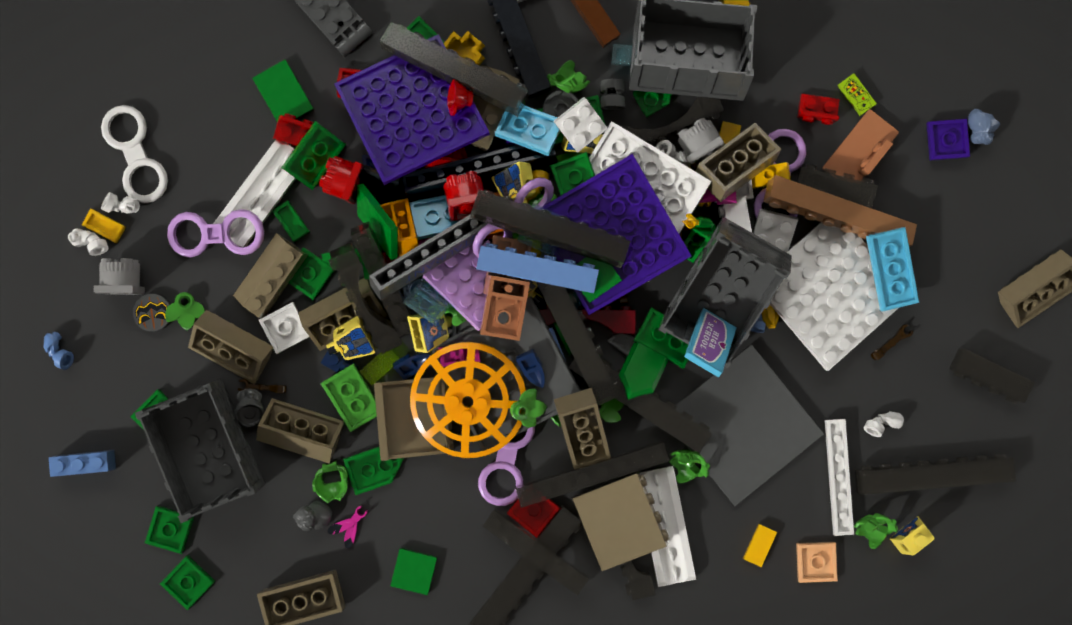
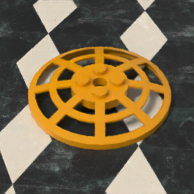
(466, 387)

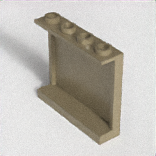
(395, 422)
(621, 521)

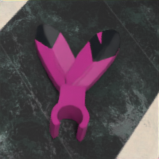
(349, 525)

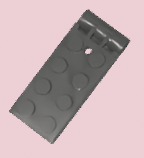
(330, 15)

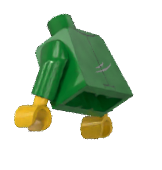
(698, 235)

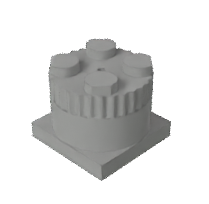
(700, 141)
(119, 277)

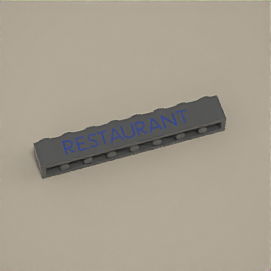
(425, 257)

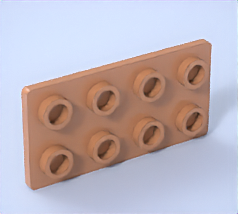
(863, 147)

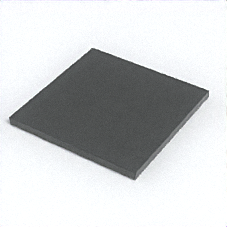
(534, 336)
(752, 424)

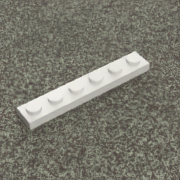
(839, 477)

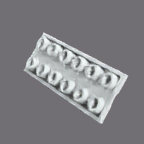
(259, 192)
(675, 561)

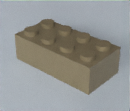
(738, 161)
(582, 428)
(302, 600)

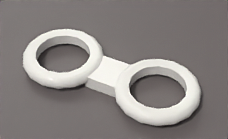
(134, 153)

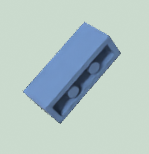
(82, 463)

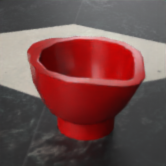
(458, 97)

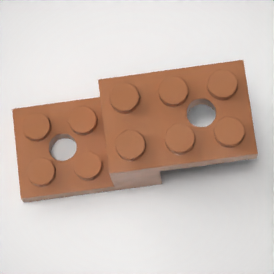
(505, 295)

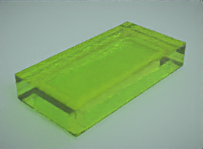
(379, 366)

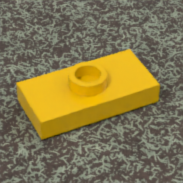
(763, 177)

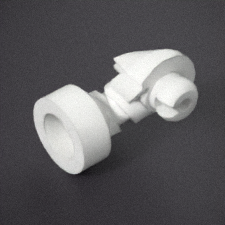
(669, 149)
(127, 205)
(82, 237)
(875, 426)

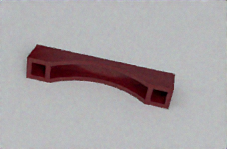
(618, 321)

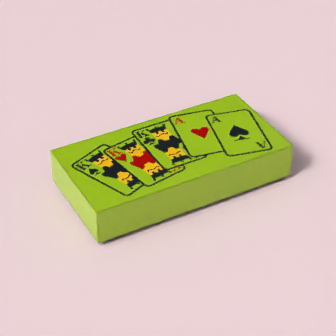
(856, 94)

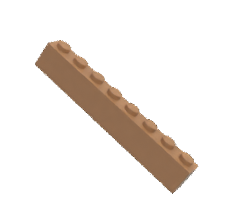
(832, 209)

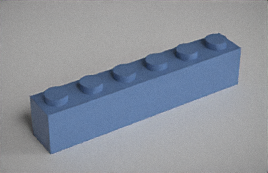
(537, 269)

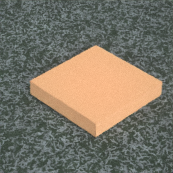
(816, 562)

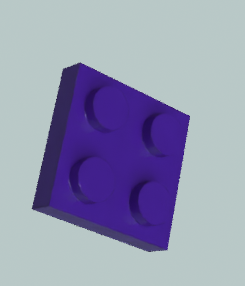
(948, 139)

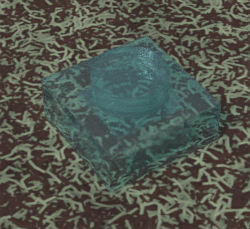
(621, 54)

